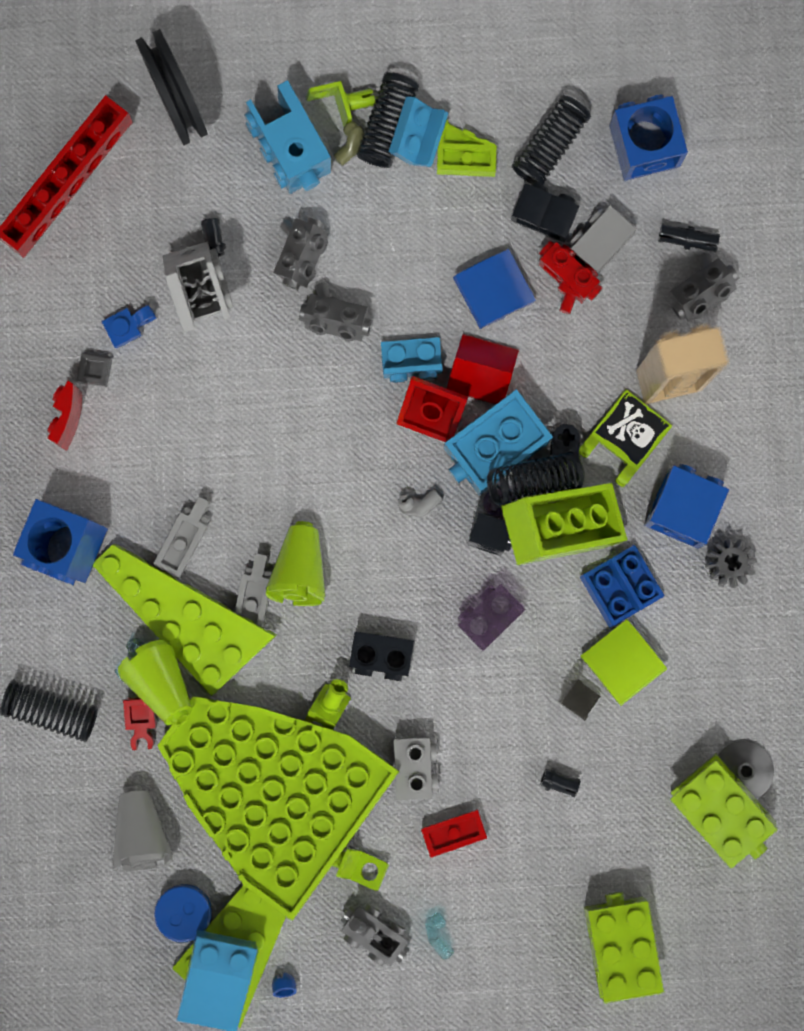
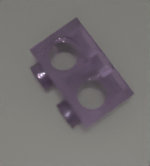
(495, 622)

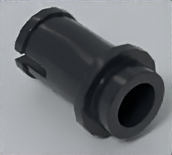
(212, 234)
(560, 782)

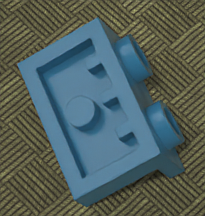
(418, 133)
(411, 358)

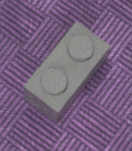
(603, 239)

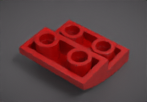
(69, 403)

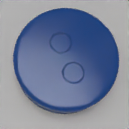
(183, 912)

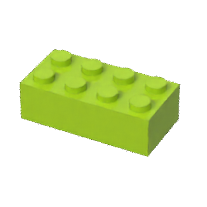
(564, 523)

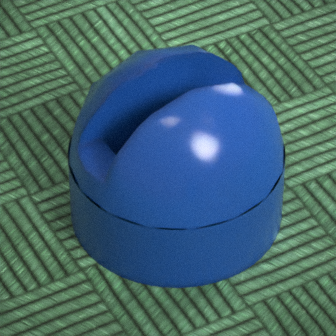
(283, 986)

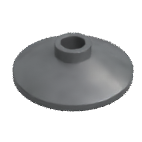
(750, 754)

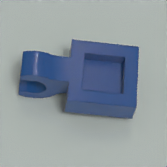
(125, 327)

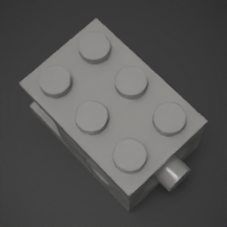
(195, 283)

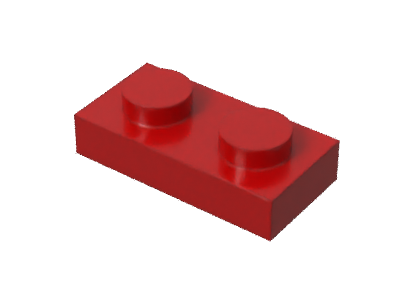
(454, 833)

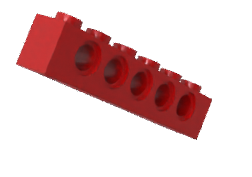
(64, 176)

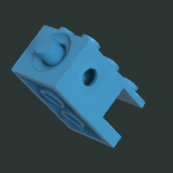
(290, 143)
(498, 438)

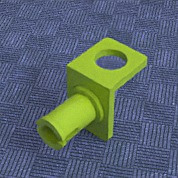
(344, 101)
(329, 704)
(351, 865)

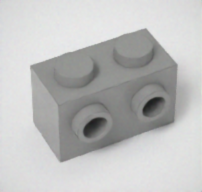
(414, 761)

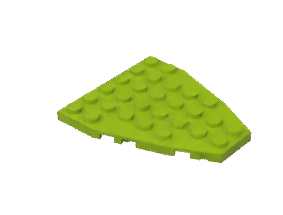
(274, 793)

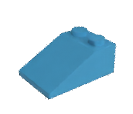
(217, 981)

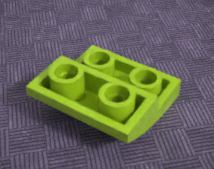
(623, 662)

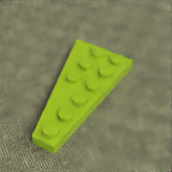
(202, 631)
(247, 919)

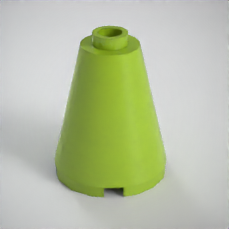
(298, 568)
(158, 681)

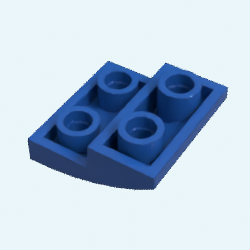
(494, 288)
(622, 586)

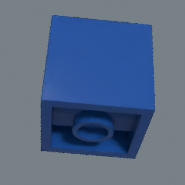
(639, 162)
(687, 506)
(37, 532)

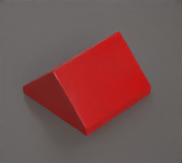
(482, 369)
(432, 409)

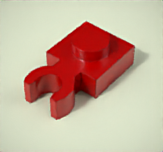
(140, 719)

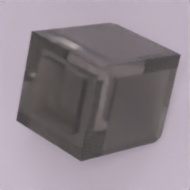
(579, 699)

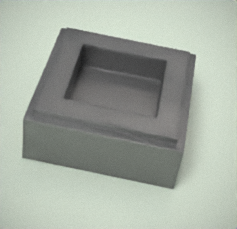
(94, 369)

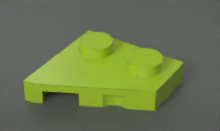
(465, 154)

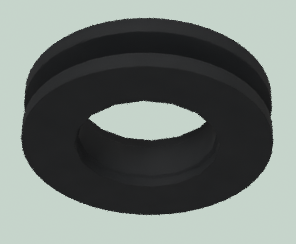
(171, 87)

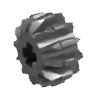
(739, 558)

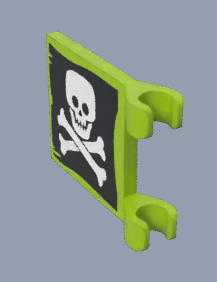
(629, 432)

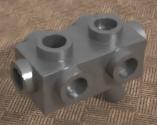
(301, 252)
(704, 289)
(335, 317)
(367, 929)

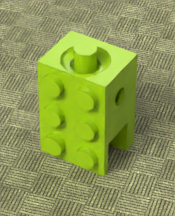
(724, 812)
(623, 948)

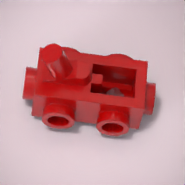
(573, 278)

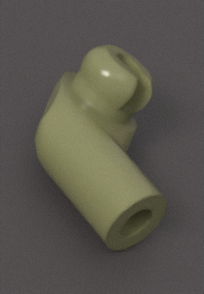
(349, 150)

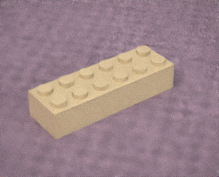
(682, 364)

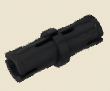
(689, 237)

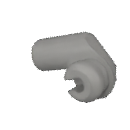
(418, 507)

